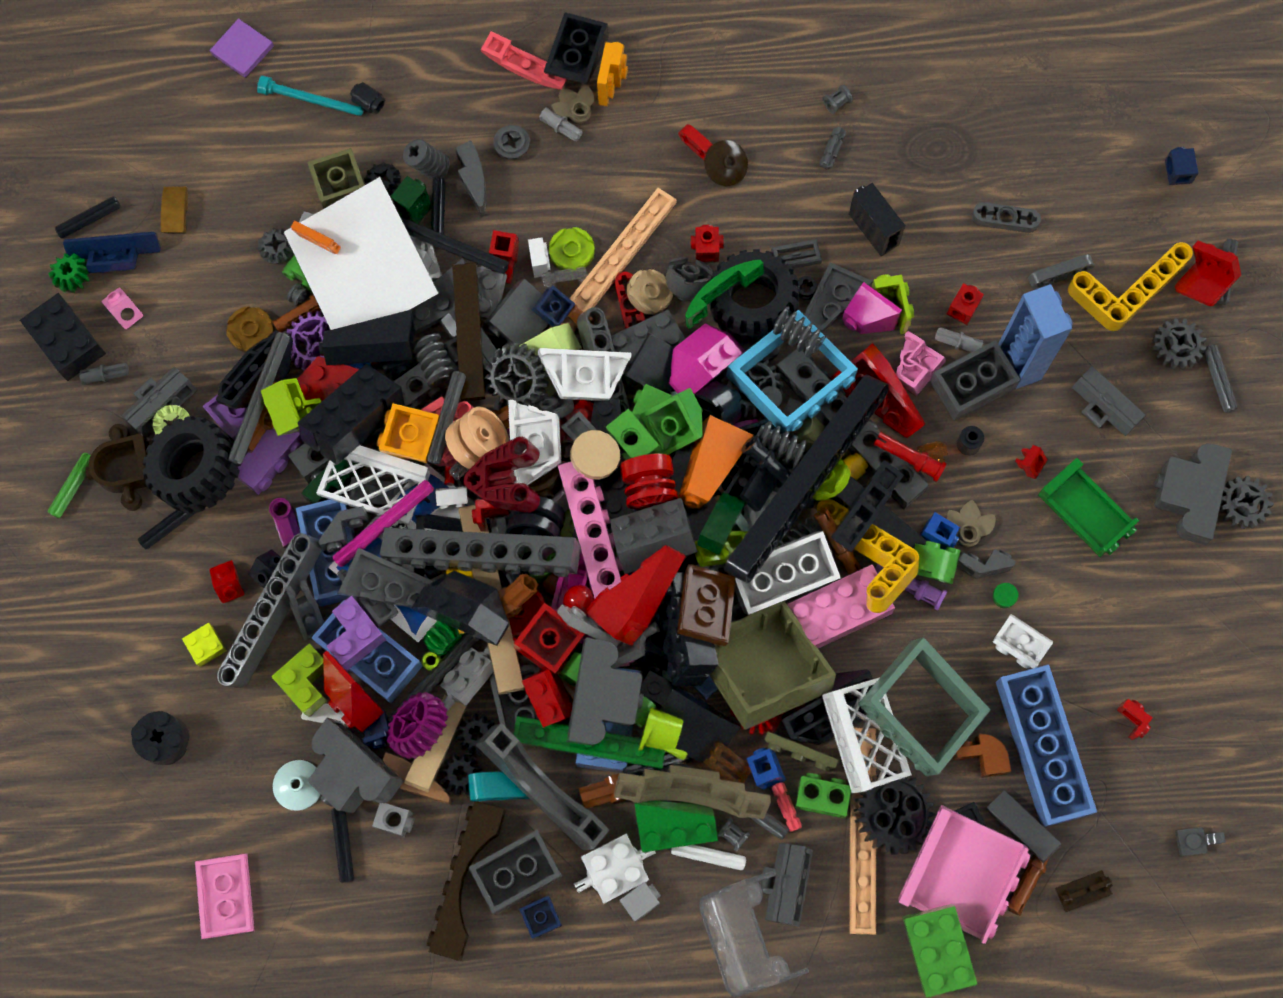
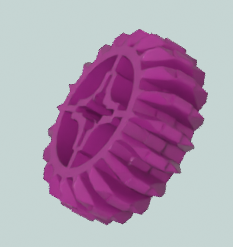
(417, 725)

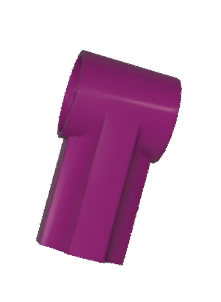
(286, 524)

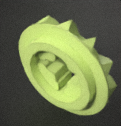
(167, 413)

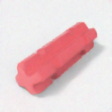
(786, 806)

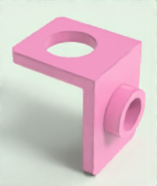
(116, 302)

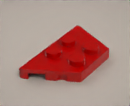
(322, 379)

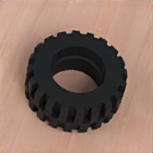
(758, 322)
(171, 452)

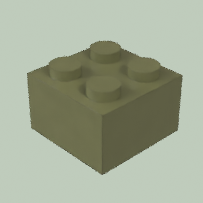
(335, 176)

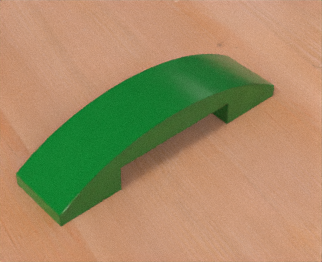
(743, 273)

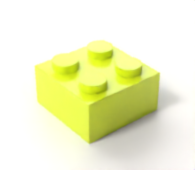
(204, 644)

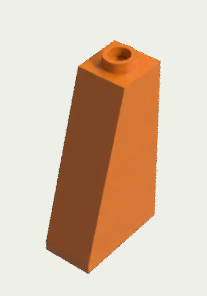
(711, 460)

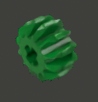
(69, 264)
(441, 638)

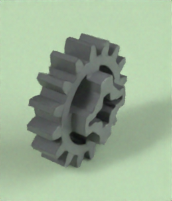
(1174, 332)
(1244, 512)

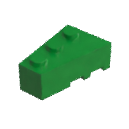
(674, 824)

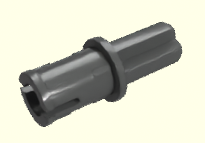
(103, 373)

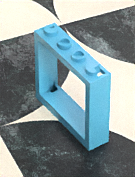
(738, 368)

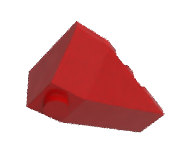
(897, 407)
(633, 602)

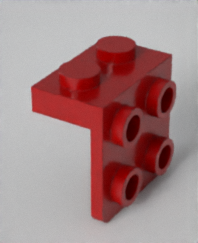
(1210, 275)
(548, 697)

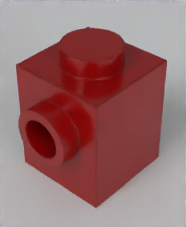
(965, 303)

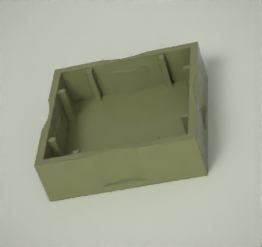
(769, 666)

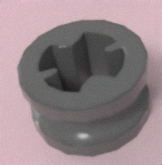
(297, 294)

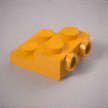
(611, 72)
(408, 433)

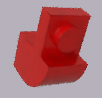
(506, 247)

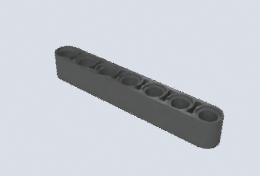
(259, 617)

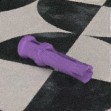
(923, 591)

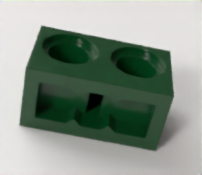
(411, 200)

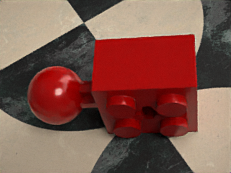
(549, 623)

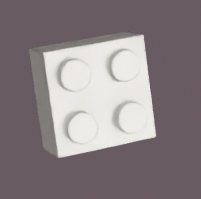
(539, 256)
(451, 496)

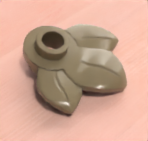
(571, 103)
(971, 521)

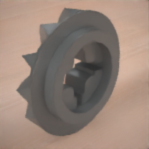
(515, 133)
(267, 251)

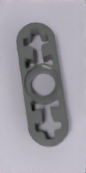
(990, 208)
(1060, 271)

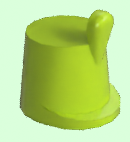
(662, 733)

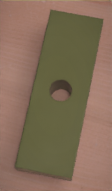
(800, 752)

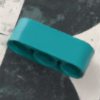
(493, 787)

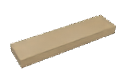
(426, 767)

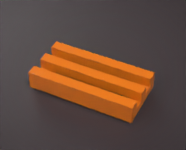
(315, 237)

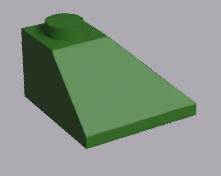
(675, 421)

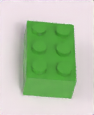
(939, 950)

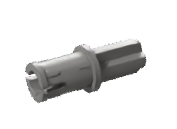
(560, 124)
(958, 340)

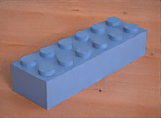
(1035, 334)
(1045, 746)

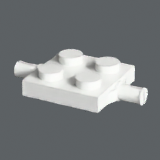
(614, 868)

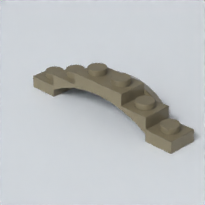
(694, 787)

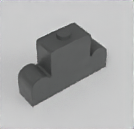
(1194, 491)
(602, 694)
(349, 769)

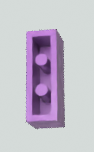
(267, 459)

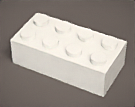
(789, 572)

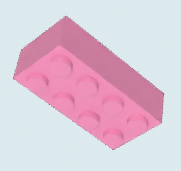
(837, 608)

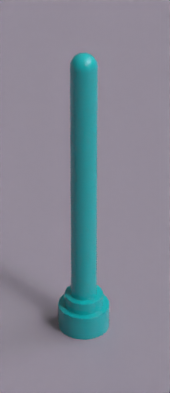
(268, 86)

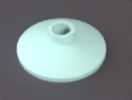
(298, 798)

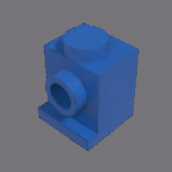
(940, 531)
(757, 765)

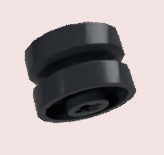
(544, 521)

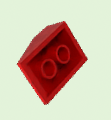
(348, 696)

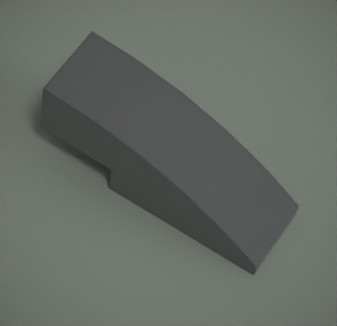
(472, 175)

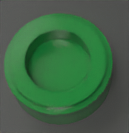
(1005, 595)

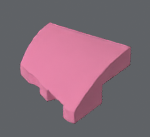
(917, 363)

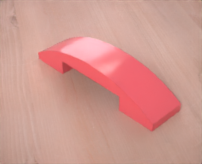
(519, 62)

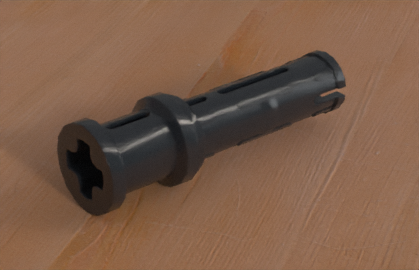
(765, 459)

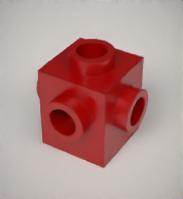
(707, 243)

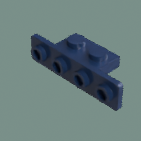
(112, 251)

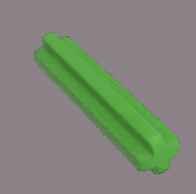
(70, 487)

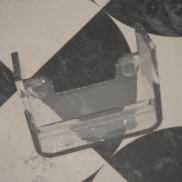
(738, 938)

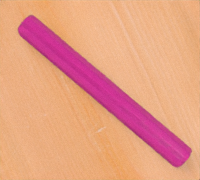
(384, 521)

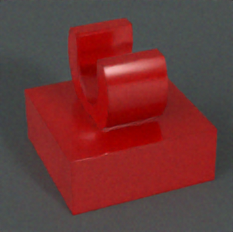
(1033, 461)

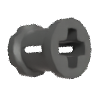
(837, 99)
(733, 834)

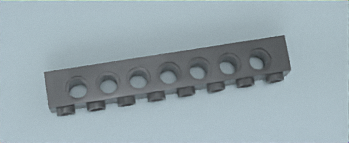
(796, 363)
(304, 455)
(397, 540)

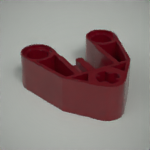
(494, 476)

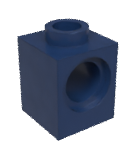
(1181, 166)

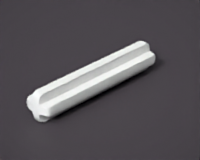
(711, 856)

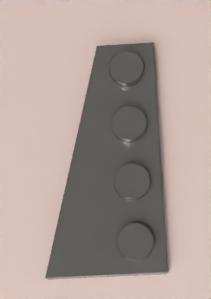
(381, 581)

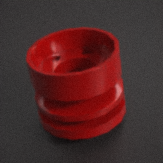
(648, 481)

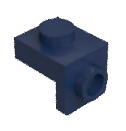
(376, 733)

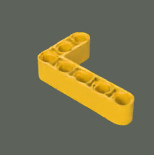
(1137, 292)
(892, 561)

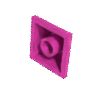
(870, 312)

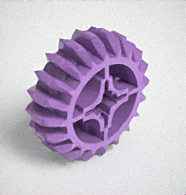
(301, 333)

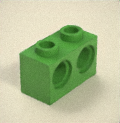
(822, 803)

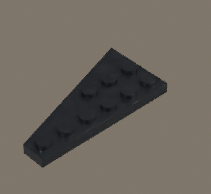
(612, 486)

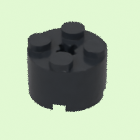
(720, 402)
(146, 736)

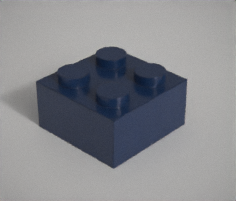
(553, 306)
(540, 917)

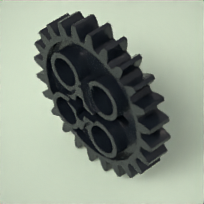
(915, 820)

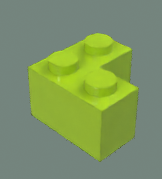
(287, 405)
(297, 680)

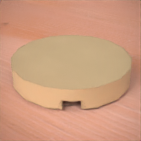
(649, 292)
(595, 454)

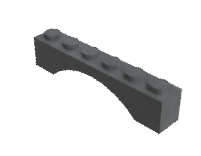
(517, 765)

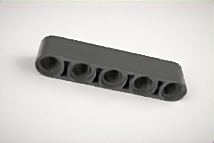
(600, 331)

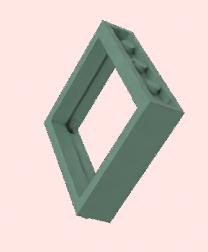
(949, 681)

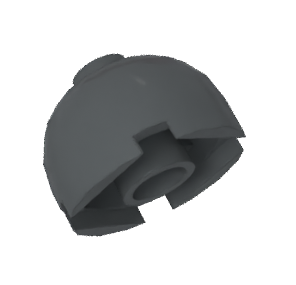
(687, 278)

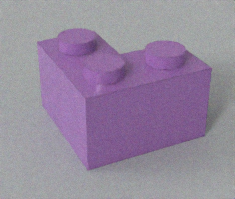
(360, 634)

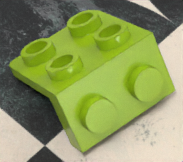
(896, 290)

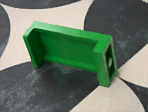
(1087, 509)

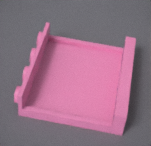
(966, 868)

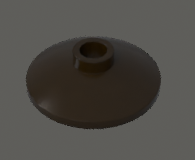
(717, 167)

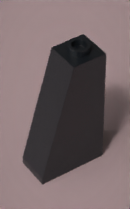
(370, 341)

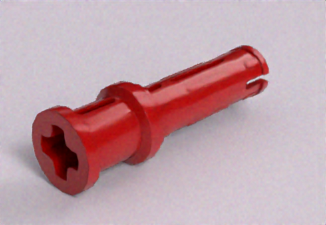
(920, 461)

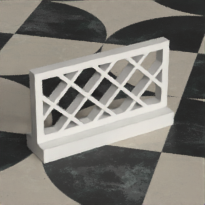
(385, 464)
(850, 746)

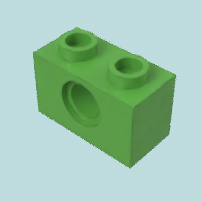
(626, 426)

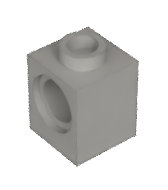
(383, 815)
(641, 901)

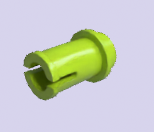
(424, 660)

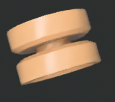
(475, 435)

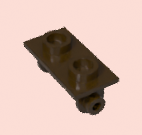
(1084, 891)

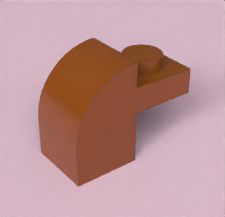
(991, 755)

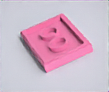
(224, 896)

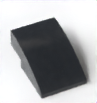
(701, 724)

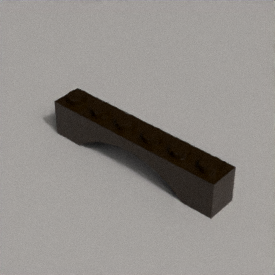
(450, 933)

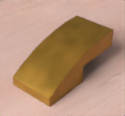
(174, 209)

